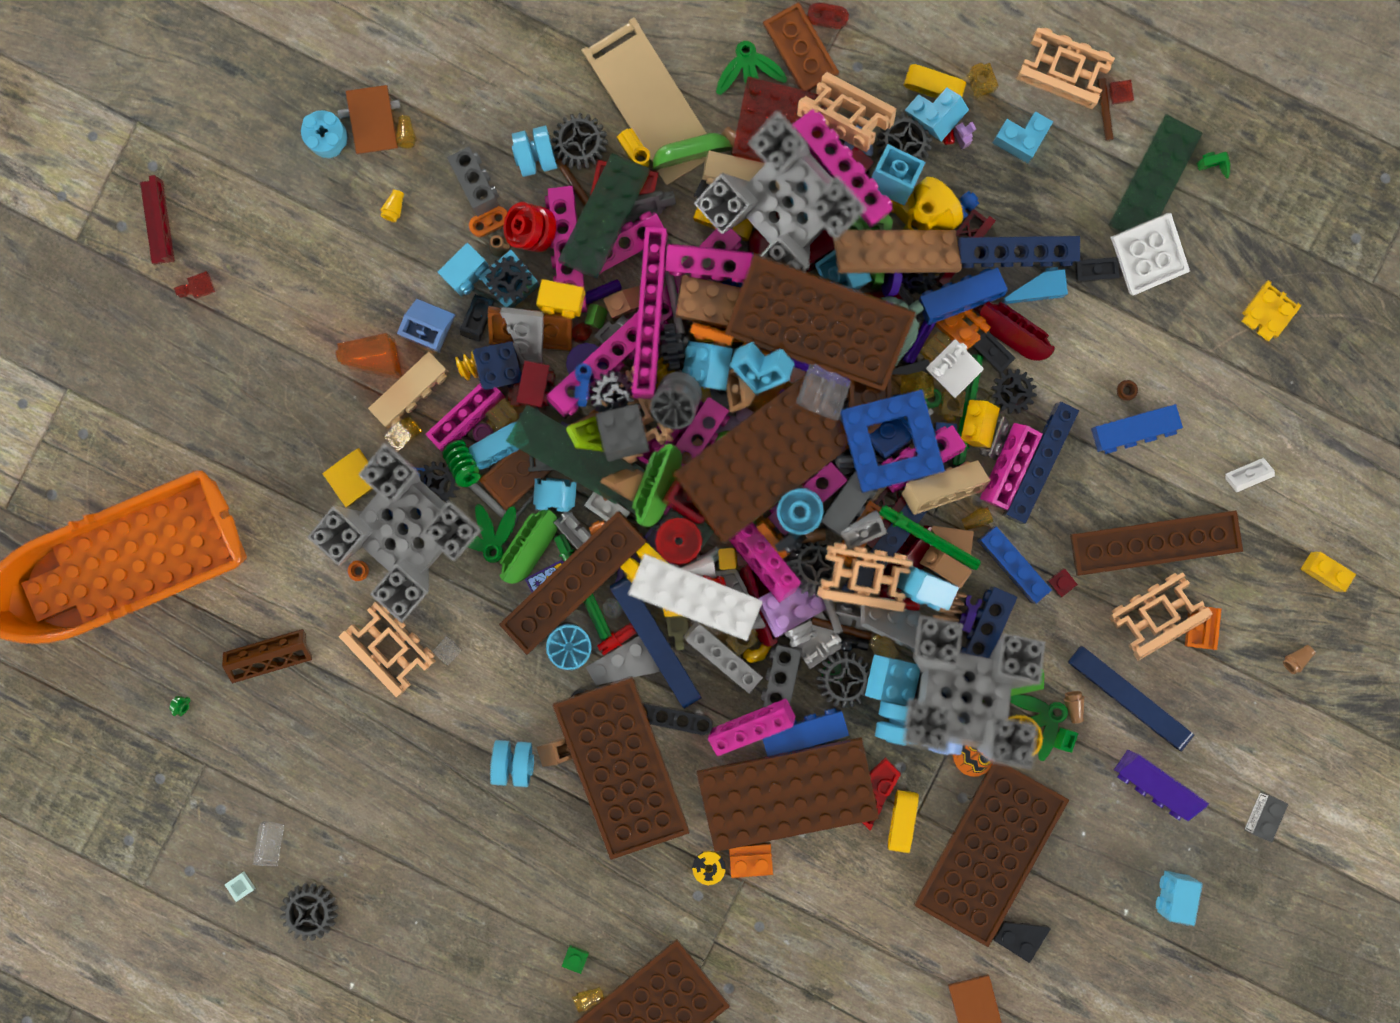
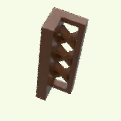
(263, 653)

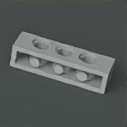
(722, 657)

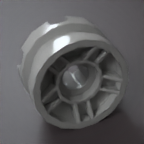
(801, 633)

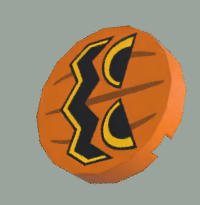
(971, 762)

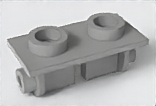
(1001, 430)
(572, 530)
(848, 613)

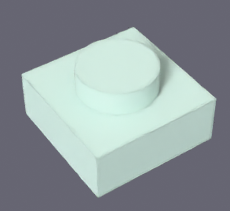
(240, 886)

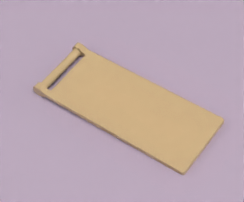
(646, 95)

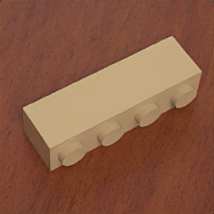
(734, 166)
(409, 390)
(945, 487)

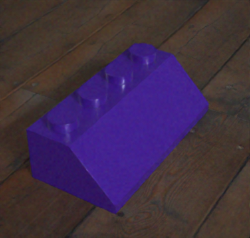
(1160, 786)

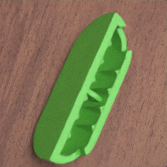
(690, 150)
(655, 484)
(528, 546)

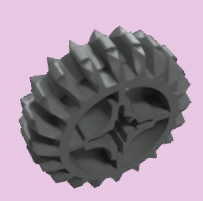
(912, 143)
(572, 144)
(812, 569)
(843, 688)
(315, 916)

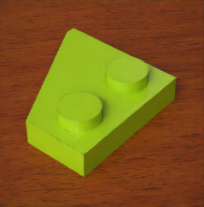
(586, 435)

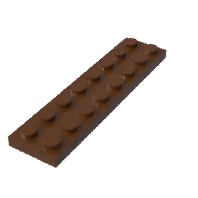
(1156, 543)
(573, 582)

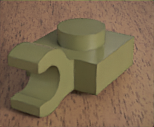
(677, 627)

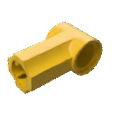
(633, 146)

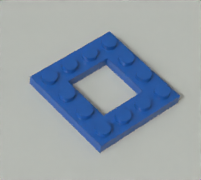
(907, 405)

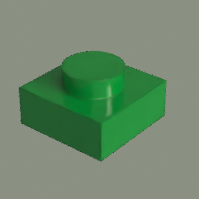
(1065, 739)
(575, 959)

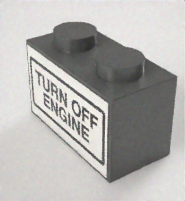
(1266, 817)

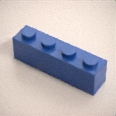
(962, 296)
(1137, 428)
(1014, 565)
(808, 732)

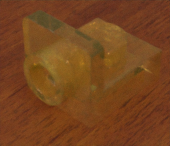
(402, 433)
(883, 646)

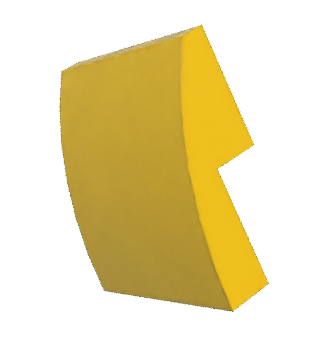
(345, 478)

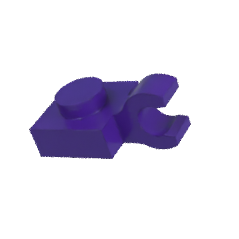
(967, 618)

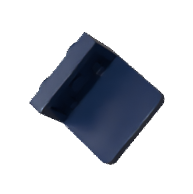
(497, 366)

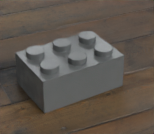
(846, 506)

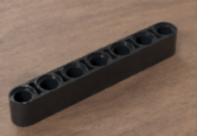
(673, 714)

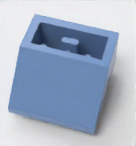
(426, 325)

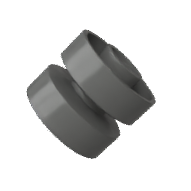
(676, 400)

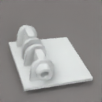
(954, 368)
(821, 646)

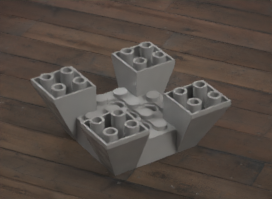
(788, 162)
(400, 490)
(935, 720)

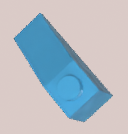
(1045, 286)

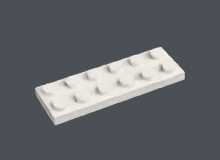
(695, 597)

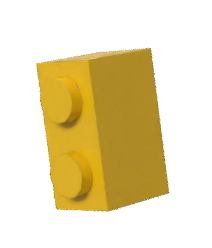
(560, 298)
(980, 423)
(1328, 571)

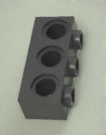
(467, 174)
(789, 668)

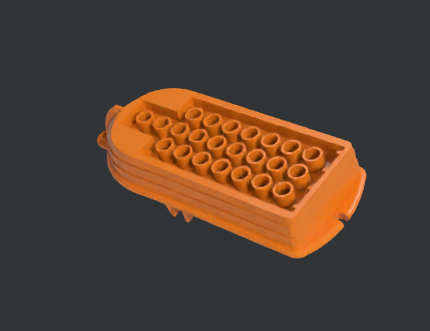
(118, 561)

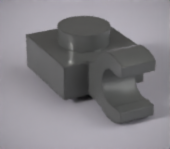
(609, 329)

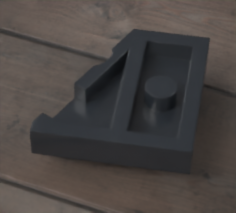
(1021, 938)

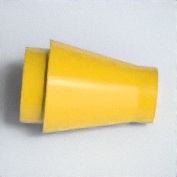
(392, 207)

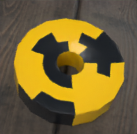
(708, 858)

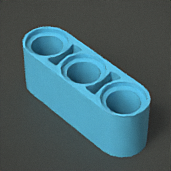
(493, 447)

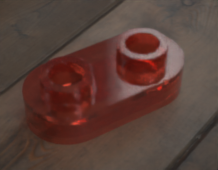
(828, 13)

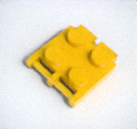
(1269, 311)

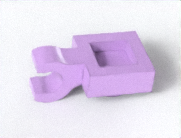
(964, 134)

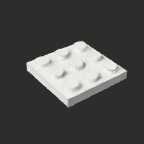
(1150, 254)

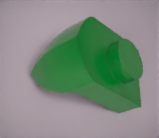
(1211, 160)

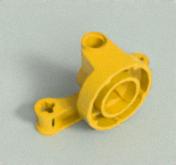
(930, 207)

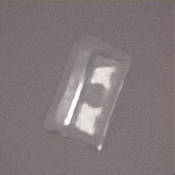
(268, 844)

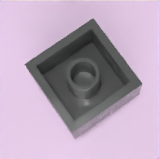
(622, 432)

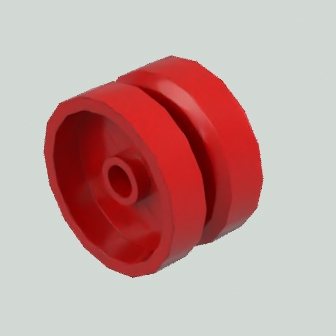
(529, 227)
(666, 541)

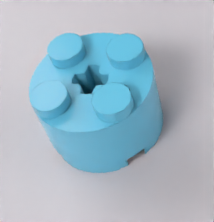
(335, 137)
(554, 493)

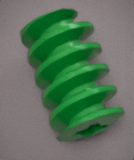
(461, 463)

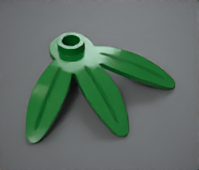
(748, 62)
(490, 540)
(1045, 717)

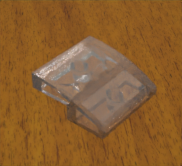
(823, 392)

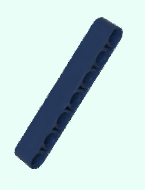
(656, 643)
(1131, 698)

